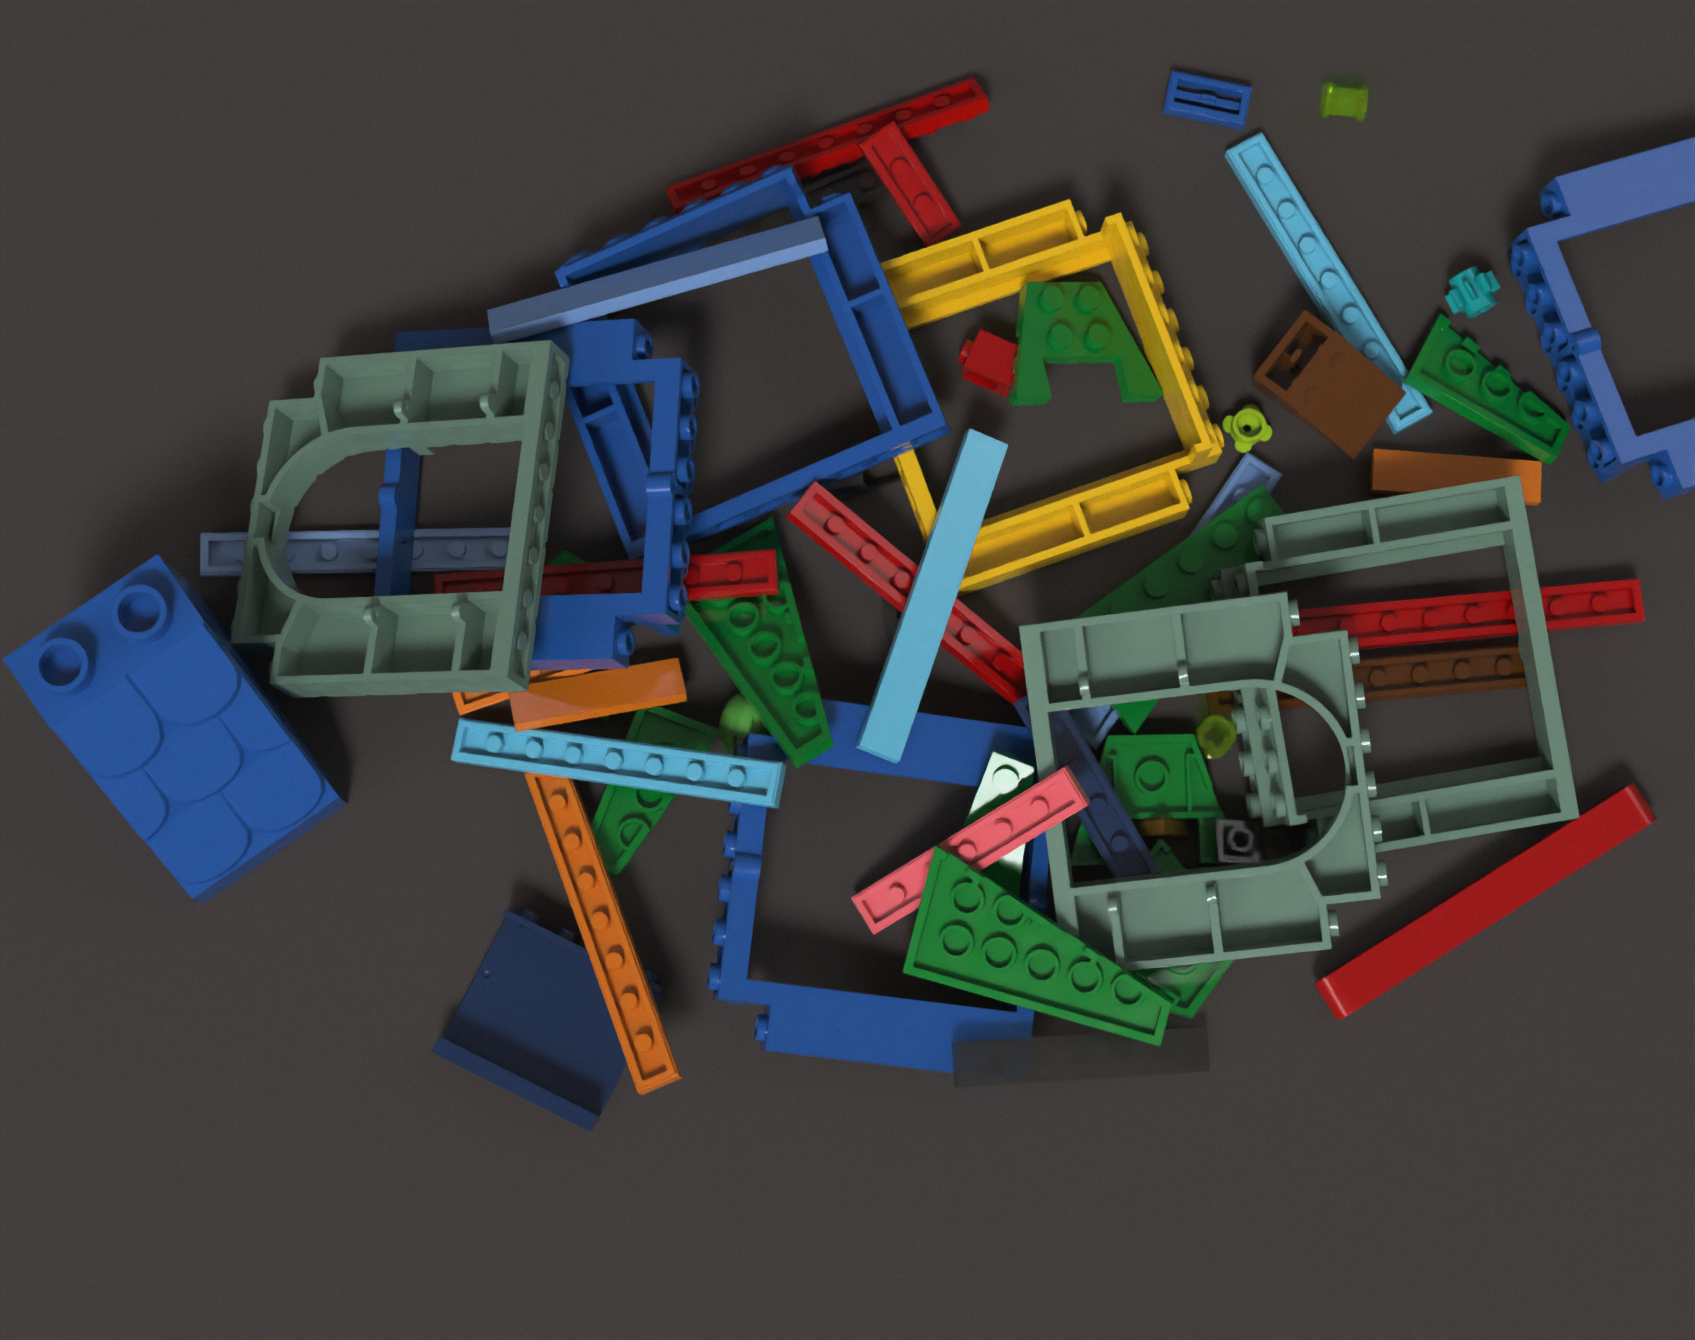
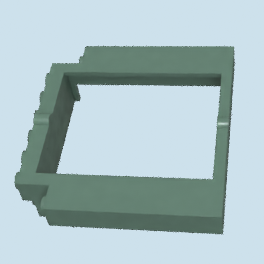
(1387, 533)

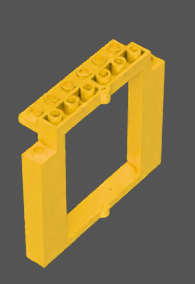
(997, 265)

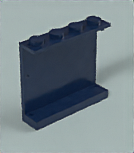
(540, 1022)

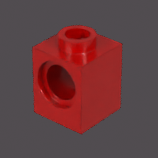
(989, 362)

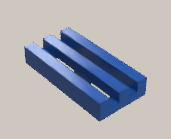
(1203, 114)

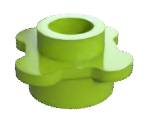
(1248, 416)

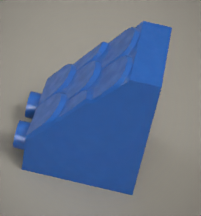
(176, 728)

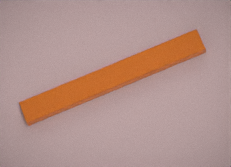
(605, 932)

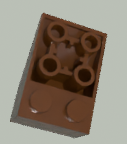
(1328, 385)

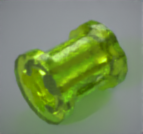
(1343, 101)
(1220, 726)

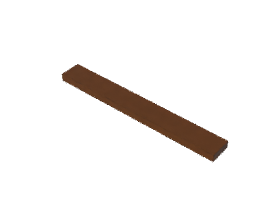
(1416, 677)

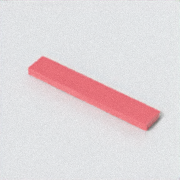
(976, 844)

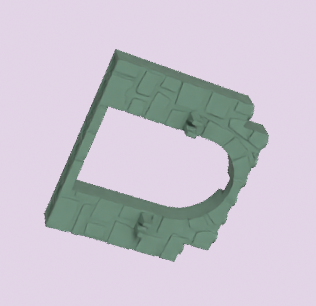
(403, 640)
(1191, 651)

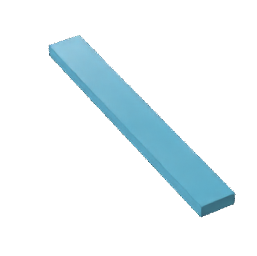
(1320, 268)
(932, 596)
(620, 763)

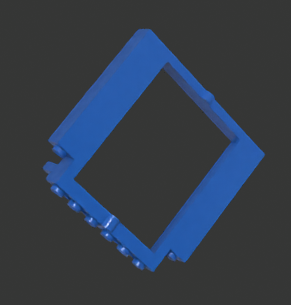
(1576, 207)
(864, 309)
(584, 628)
(852, 1023)

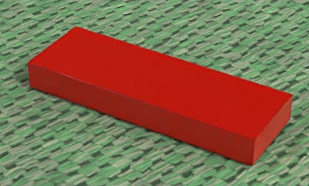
(909, 185)

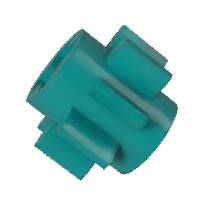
(1472, 292)

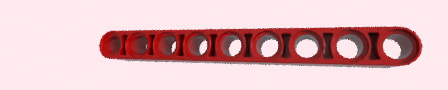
(1485, 901)

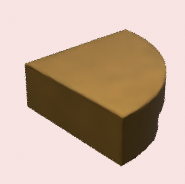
(1161, 827)

